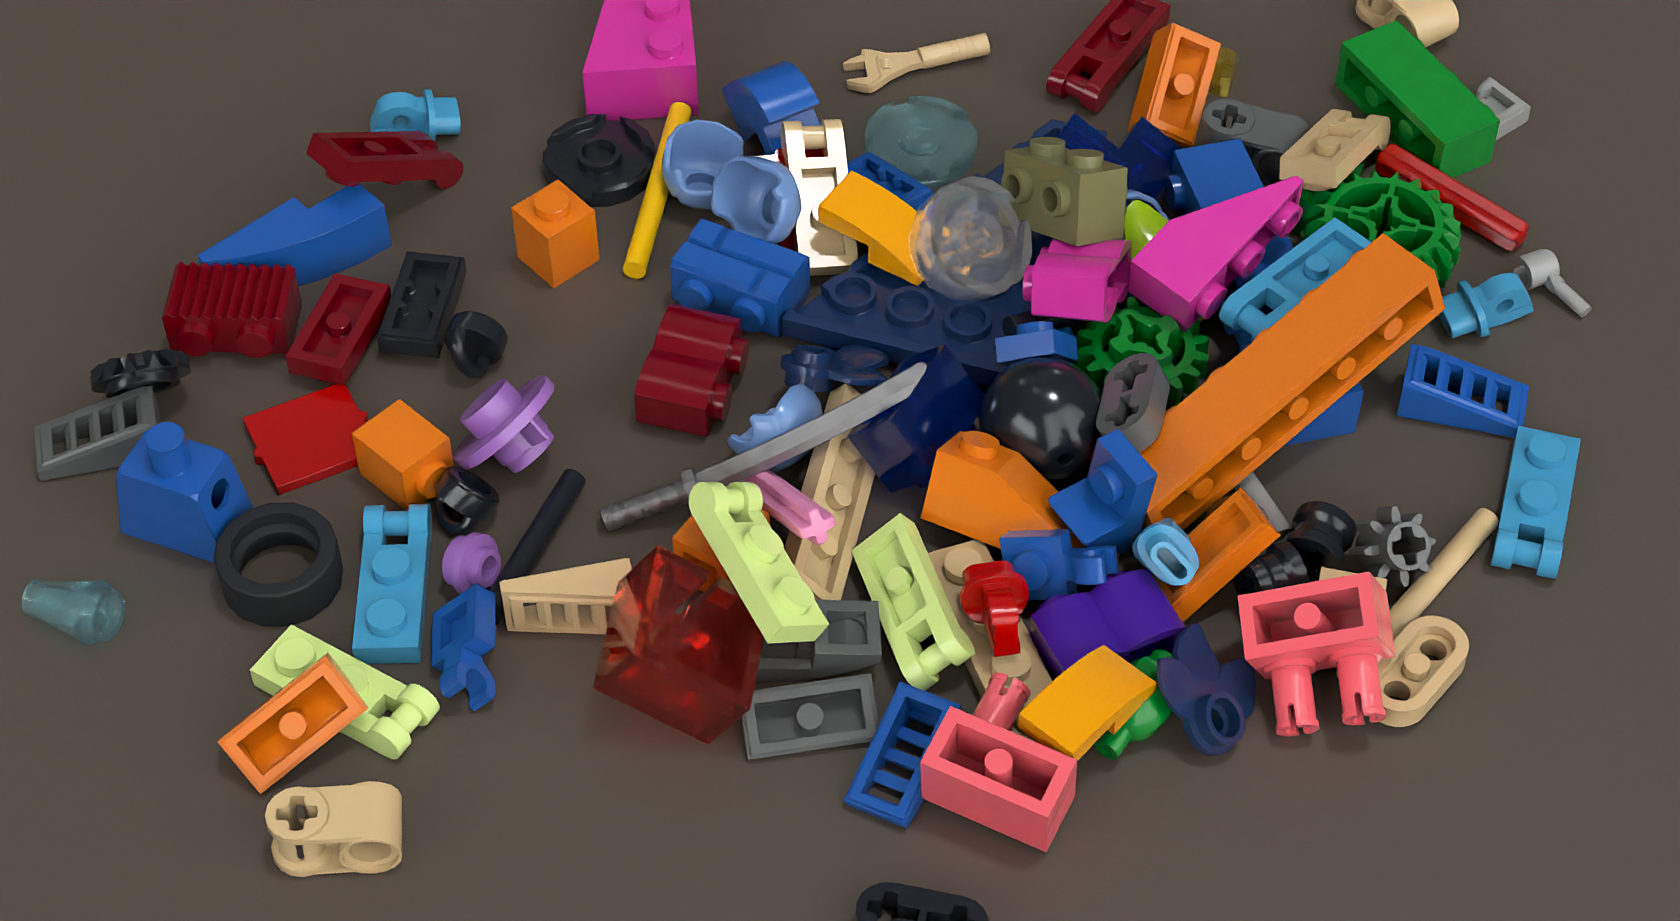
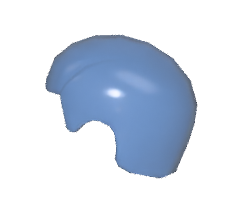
(695, 157)
(757, 197)
(793, 409)

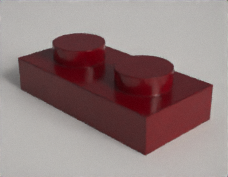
(338, 329)

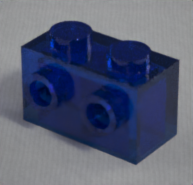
(905, 437)

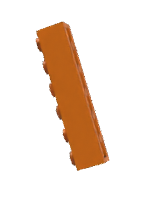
(1288, 378)

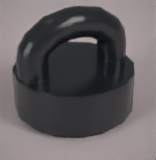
(475, 342)
(468, 496)

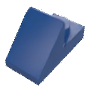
(1112, 499)

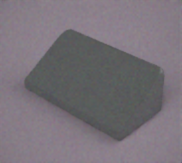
(810, 717)

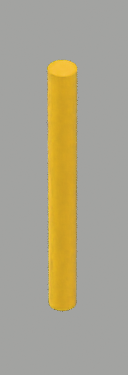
(653, 201)

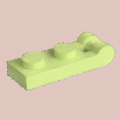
(756, 561)
(911, 602)
(386, 735)

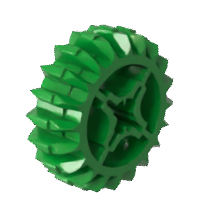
(1394, 208)

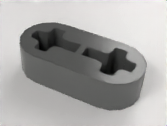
(1134, 400)

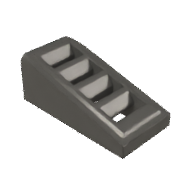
(123, 415)

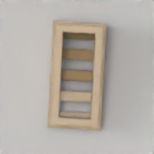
(565, 599)

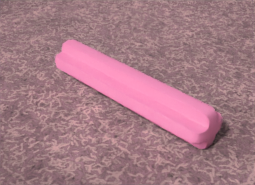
(793, 507)

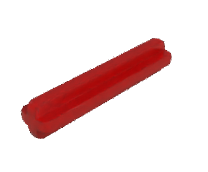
(1468, 205)

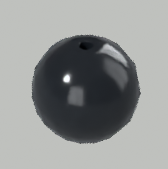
(1045, 414)

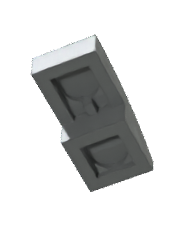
(846, 645)

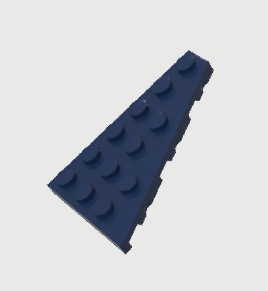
(907, 319)

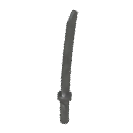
(768, 453)

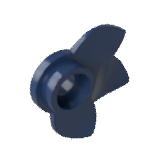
(821, 365)
(1205, 694)

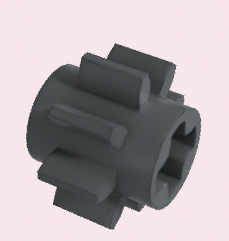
(1409, 541)

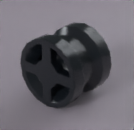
(1321, 536)
(1275, 569)

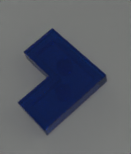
(1143, 151)

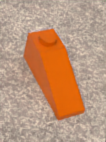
(988, 491)

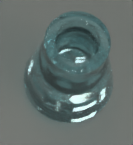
(79, 608)

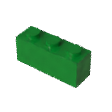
(1426, 103)

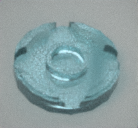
(923, 139)

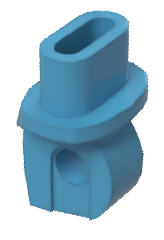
(410, 113)
(1485, 306)
(1166, 552)

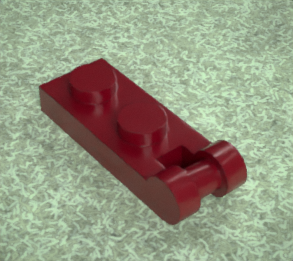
(1107, 51)
(383, 158)

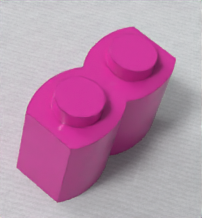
(1078, 280)

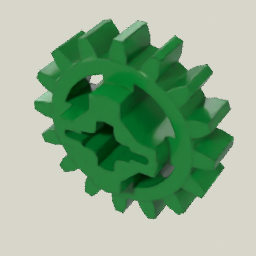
(1145, 331)

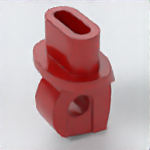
(996, 598)

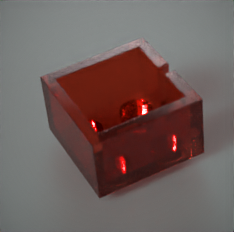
(685, 667)

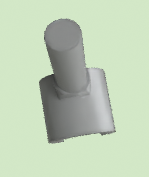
(1542, 268)

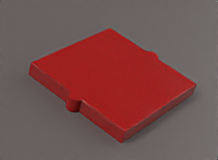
(306, 437)

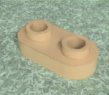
(1414, 675)

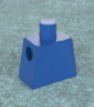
(178, 492)

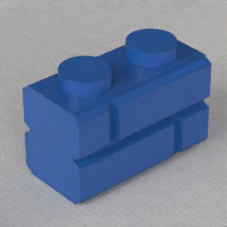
(739, 277)

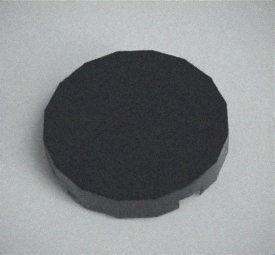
(600, 159)

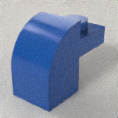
(768, 98)

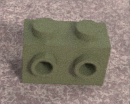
(1066, 191)

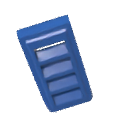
(1428, 397)
(905, 705)

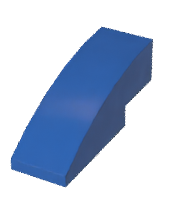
(312, 240)

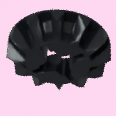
(149, 368)

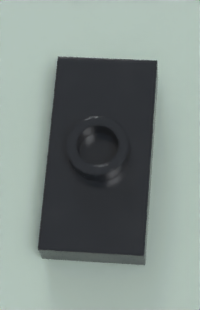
(422, 304)

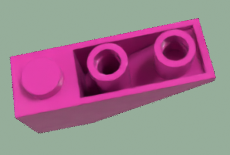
(1203, 252)

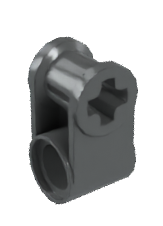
(1262, 131)

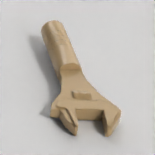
(884, 67)

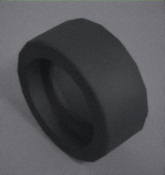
(285, 601)

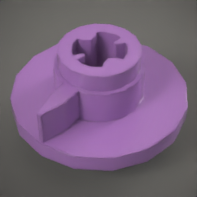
(506, 425)

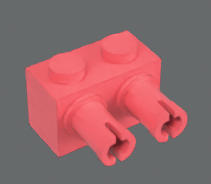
(1318, 628)
(996, 774)

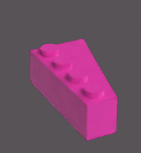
(641, 60)

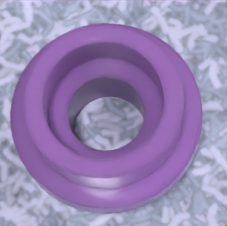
(471, 561)

